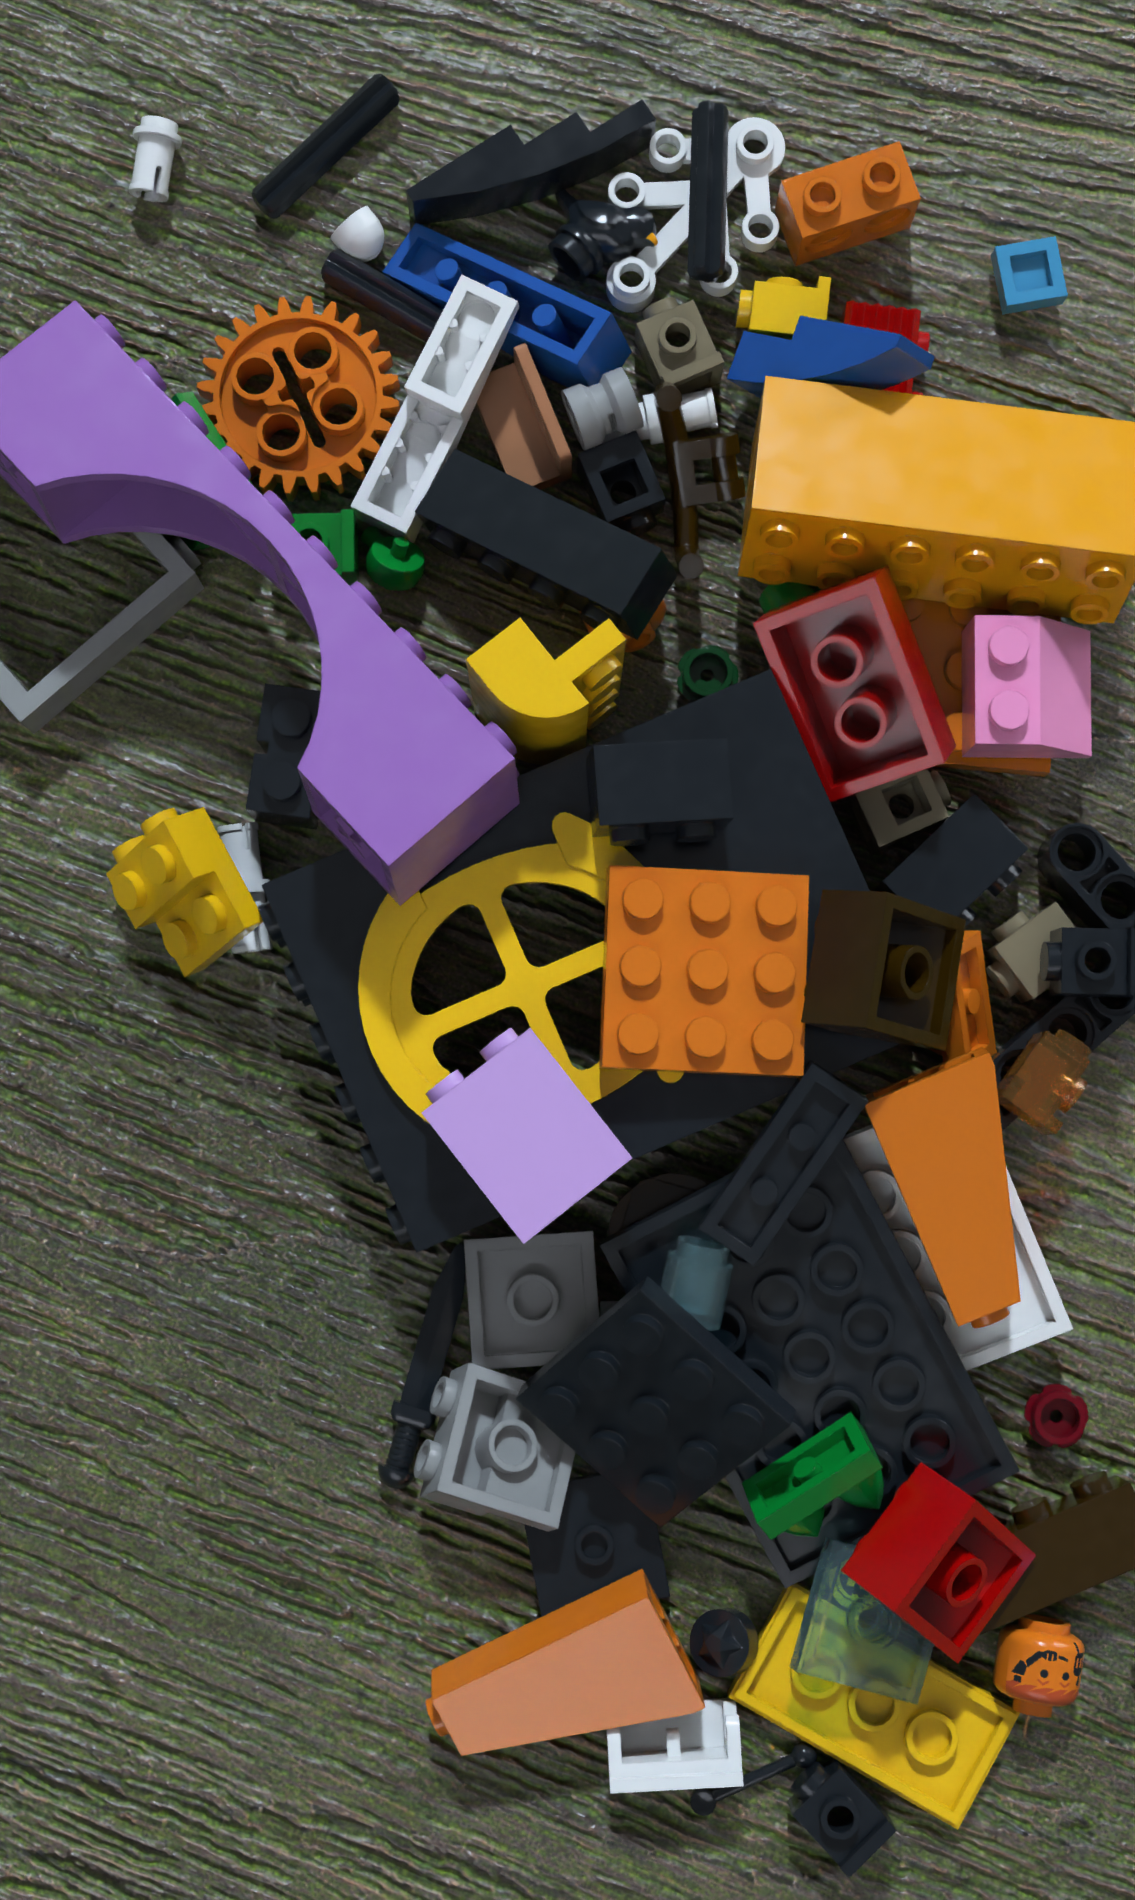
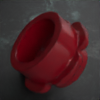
(1073, 1419)

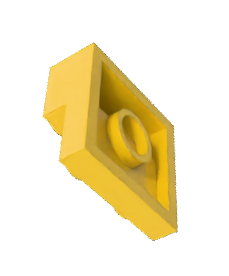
(185, 885)

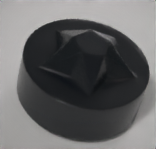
(724, 1642)

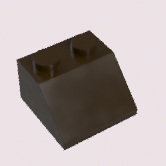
(883, 968)

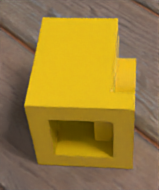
(778, 303)

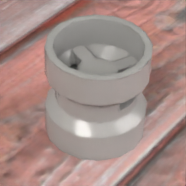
(602, 408)

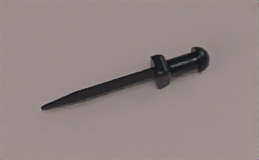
(413, 1409)

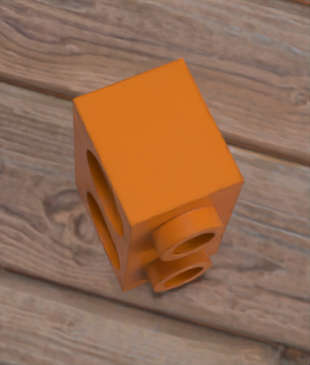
(847, 203)

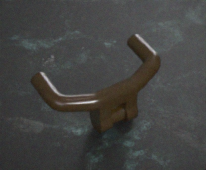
(684, 489)

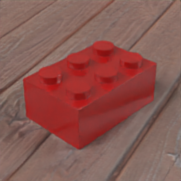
(856, 684)

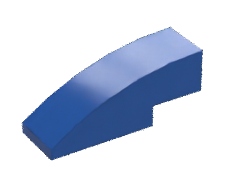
(828, 354)

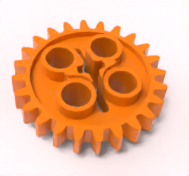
(349, 377)

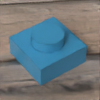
(1029, 275)

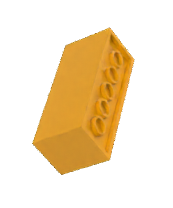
(946, 493)

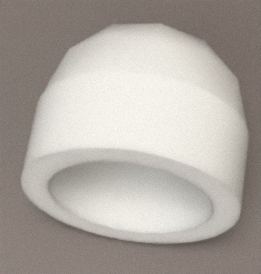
(360, 235)

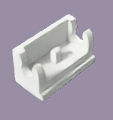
(678, 1751)

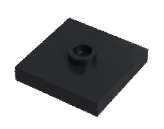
(595, 1545)

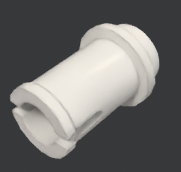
(154, 157)

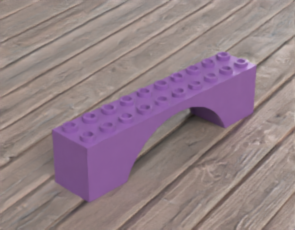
(393, 748)

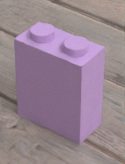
(524, 1132)

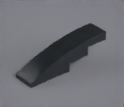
(511, 173)

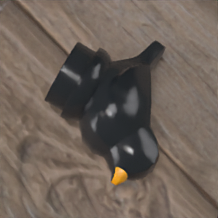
(598, 235)

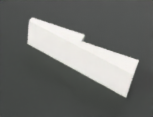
(436, 407)

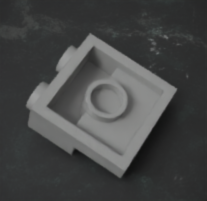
(493, 1451)

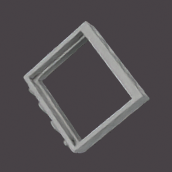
(110, 643)

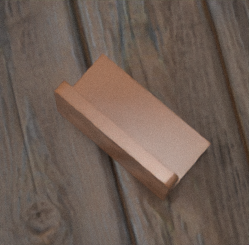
(524, 424)

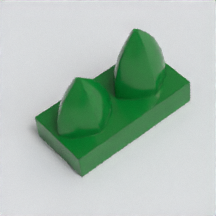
(828, 1466)

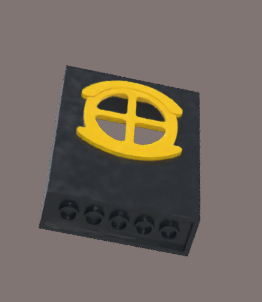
(361, 949)

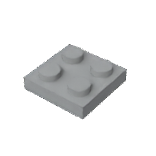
(529, 1296)

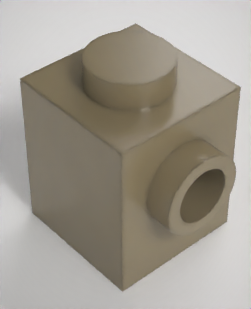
(1017, 953)

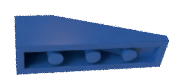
(564, 333)

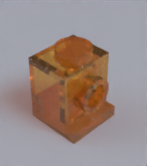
(1045, 1080)

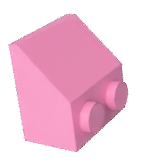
(1025, 688)

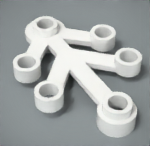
(741, 166)

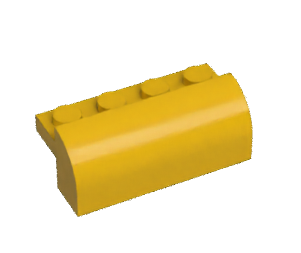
(543, 700)

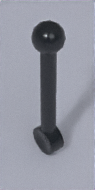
(704, 1800)

